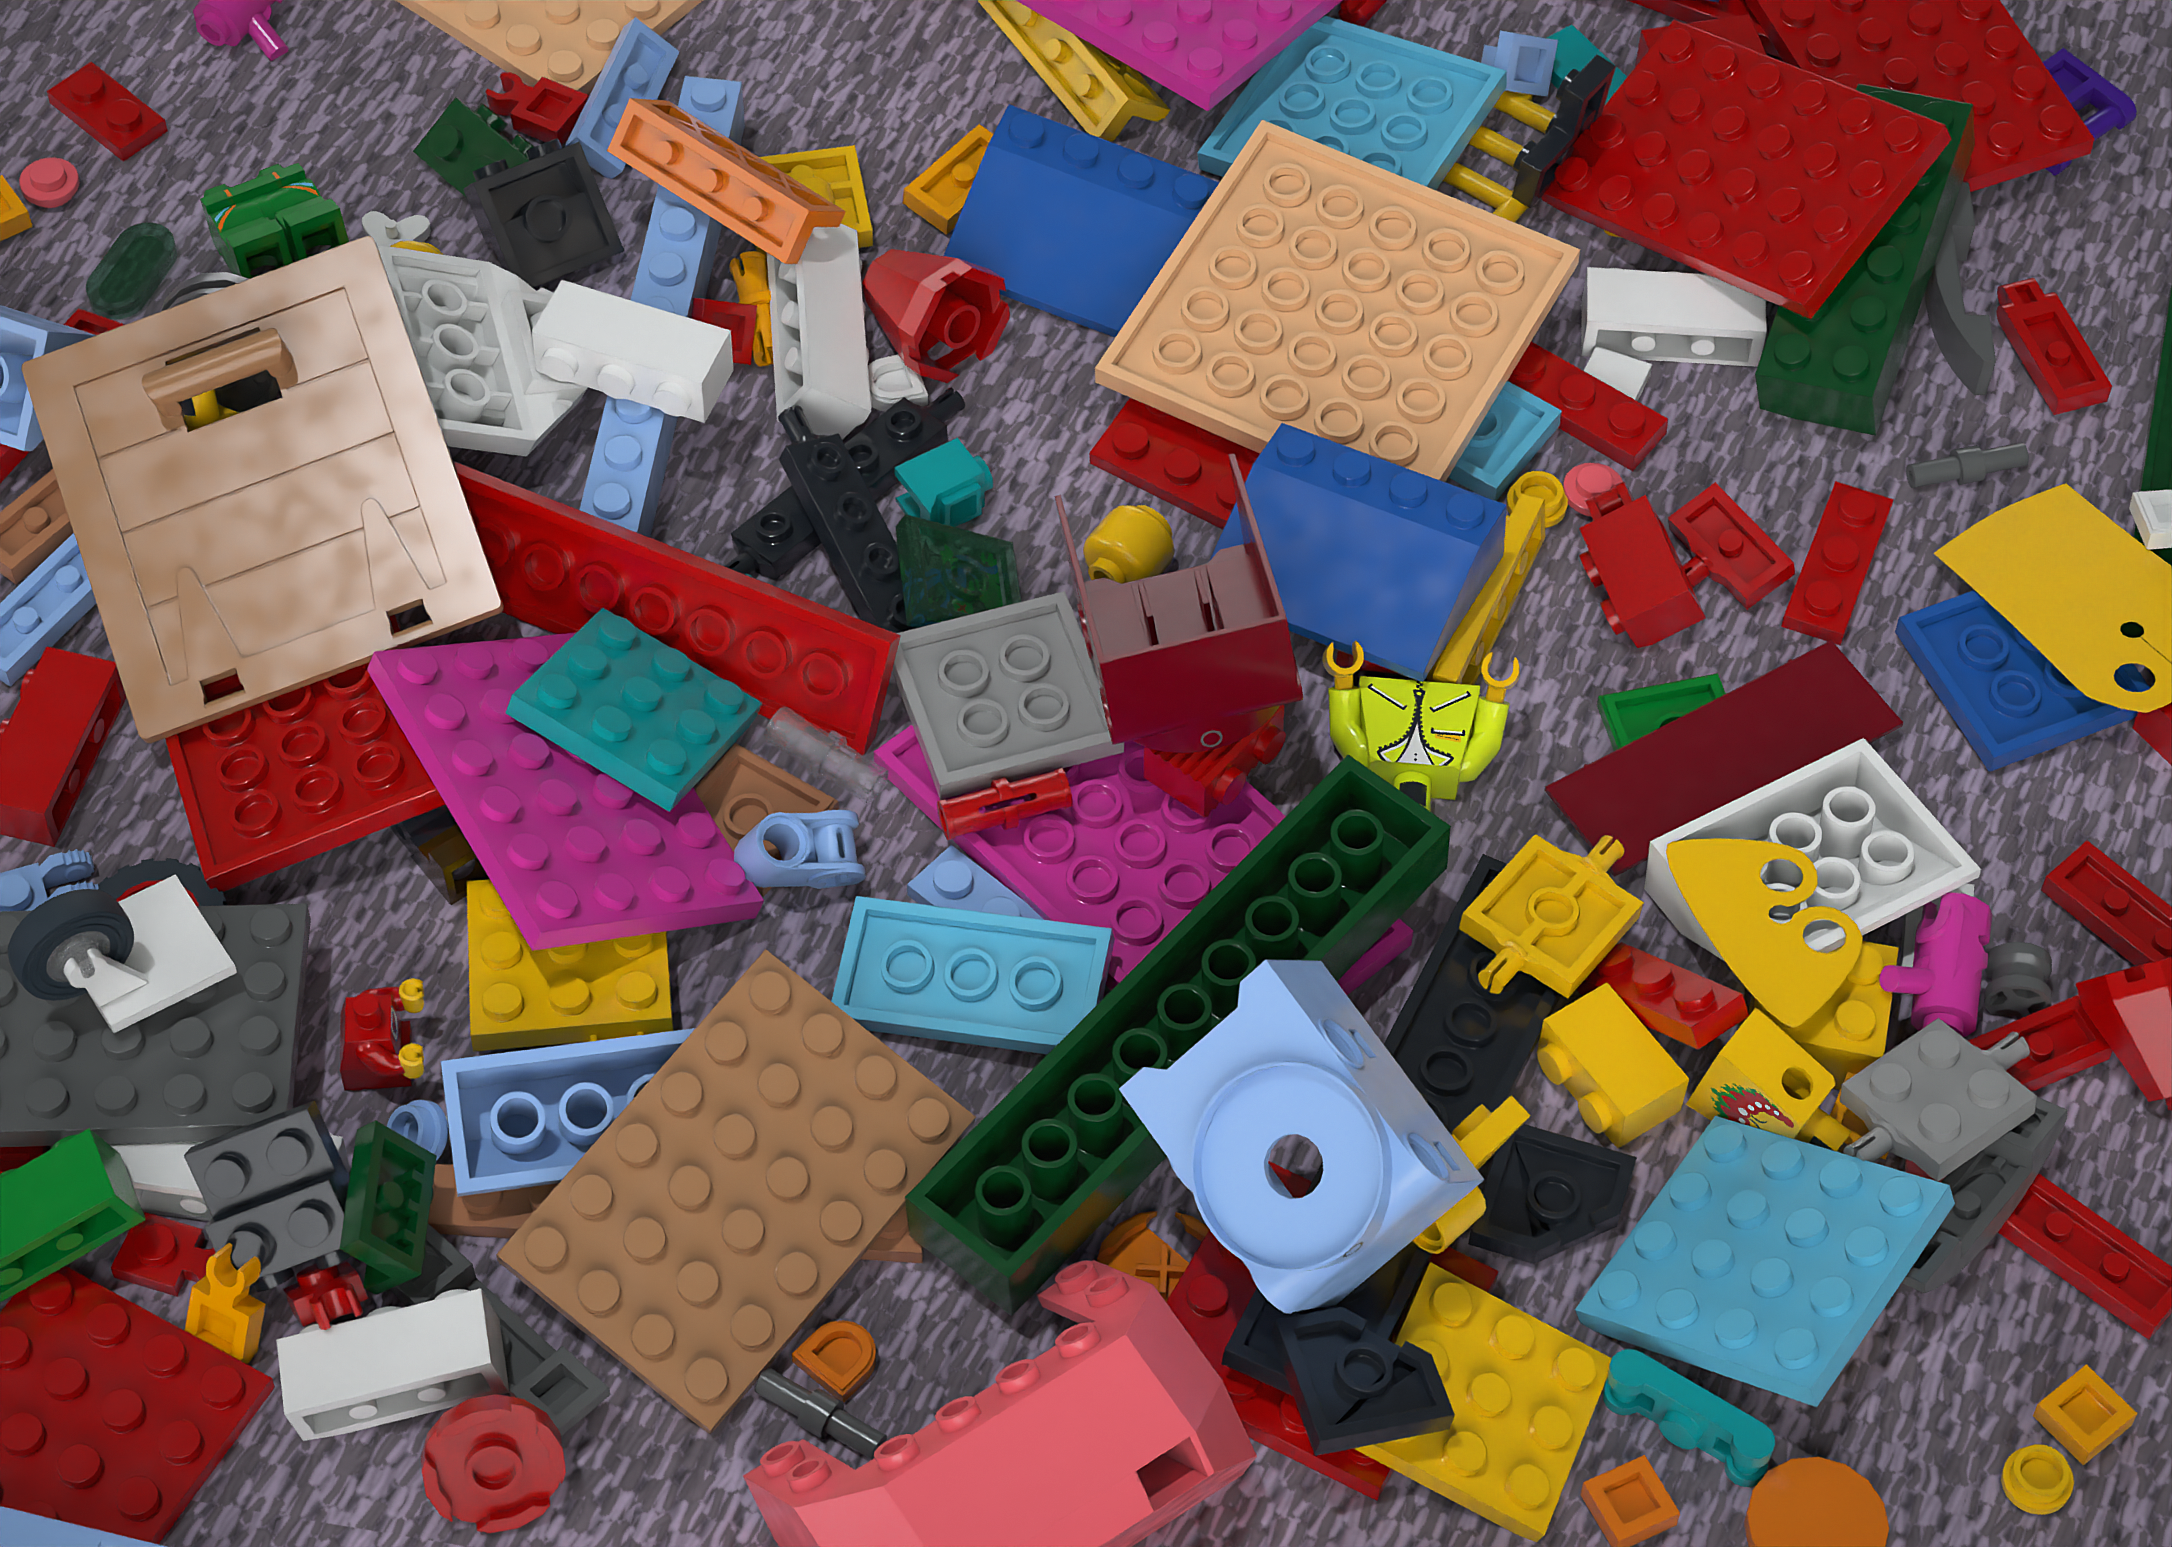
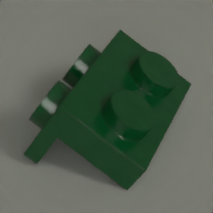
(467, 141)

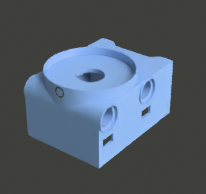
(1314, 1068)

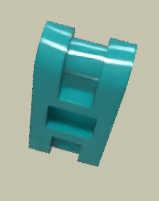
(1689, 1415)

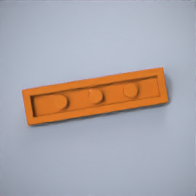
(721, 178)

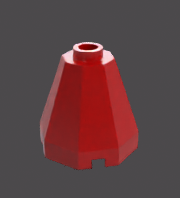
(936, 300)
(2136, 1021)

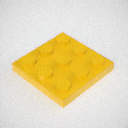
(559, 991)
(1516, 1399)

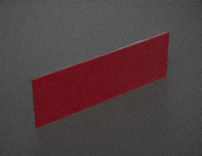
(1723, 752)

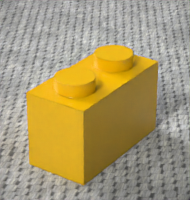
(1611, 1066)

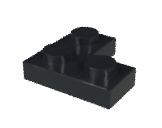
(1581, 104)

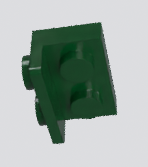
(388, 1206)

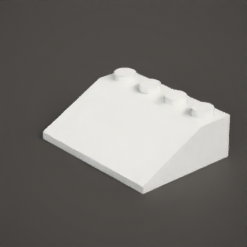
(1857, 824)

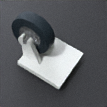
(122, 953)

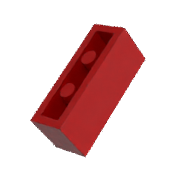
(54, 741)

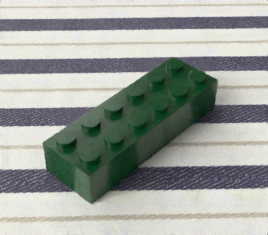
(1849, 353)

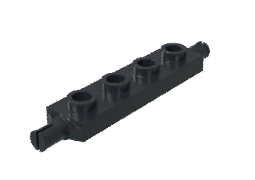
(845, 521)
(782, 530)

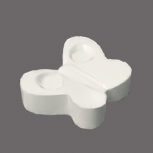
(388, 231)

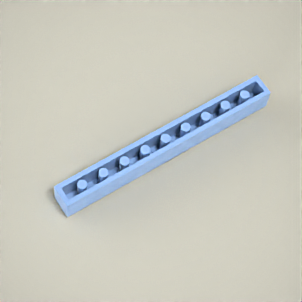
(672, 271)

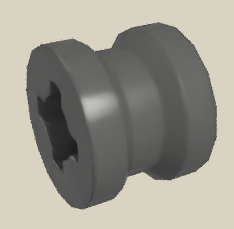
(2017, 979)

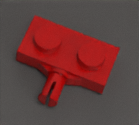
(1729, 547)

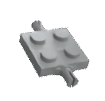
(1938, 1099)

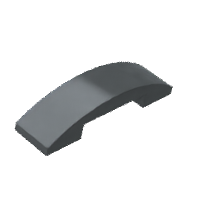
(1962, 338)
(1986, 1195)
(534, 1369)

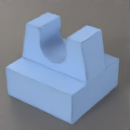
(1525, 59)

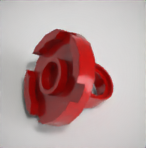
(493, 1462)

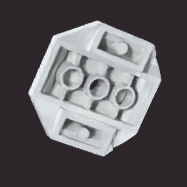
(477, 350)

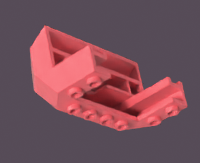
(1060, 1452)

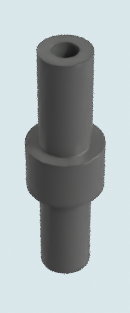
(1967, 465)
(819, 1413)

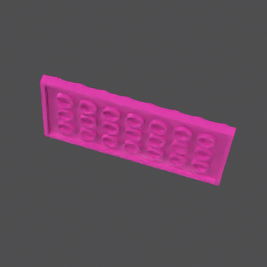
(1119, 854)

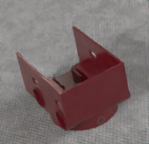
(1190, 651)

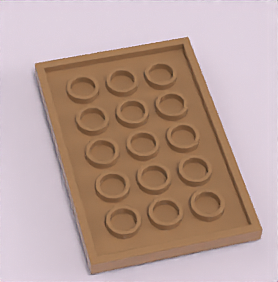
(736, 1191)

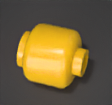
(1129, 545)

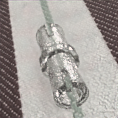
(826, 755)

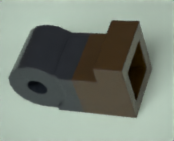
(439, 850)

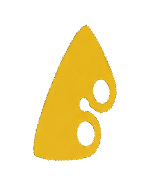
(1733, 908)

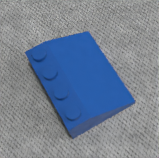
(1074, 219)
(1368, 548)

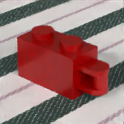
(1638, 568)

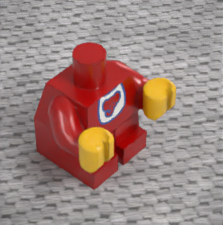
(375, 1041)

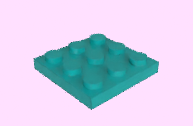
(634, 708)

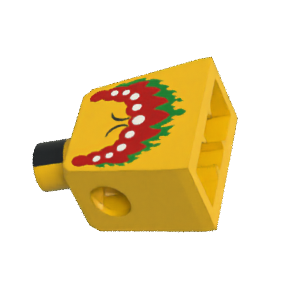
(1769, 1085)

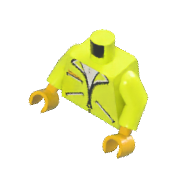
(1416, 731)

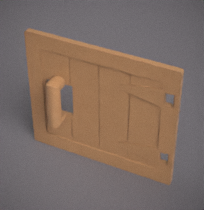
(278, 529)

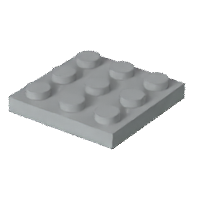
(1002, 695)

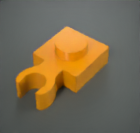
(223, 1309)

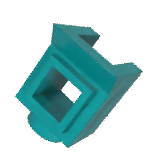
(944, 484)

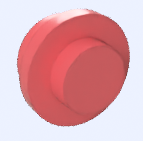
(49, 182)
(1588, 481)

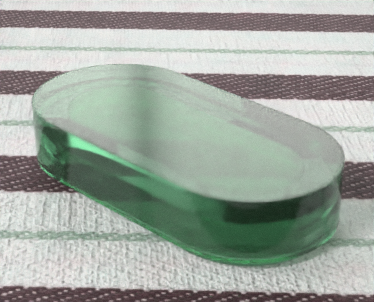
(131, 270)

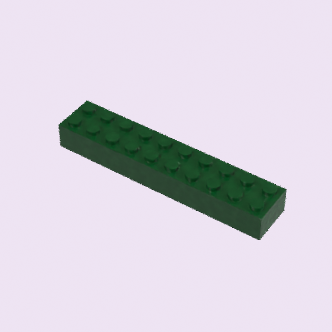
(1065, 1137)

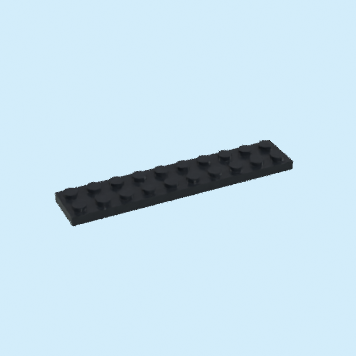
(1459, 1053)

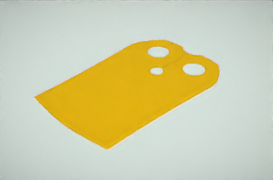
(2069, 586)

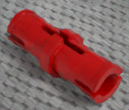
(962, 813)

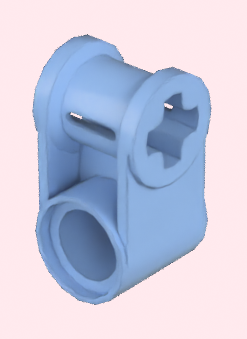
(813, 850)

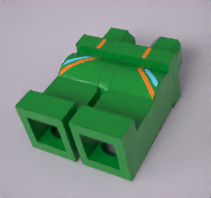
(271, 220)

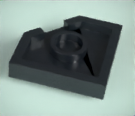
(1550, 1194)
(1357, 1384)

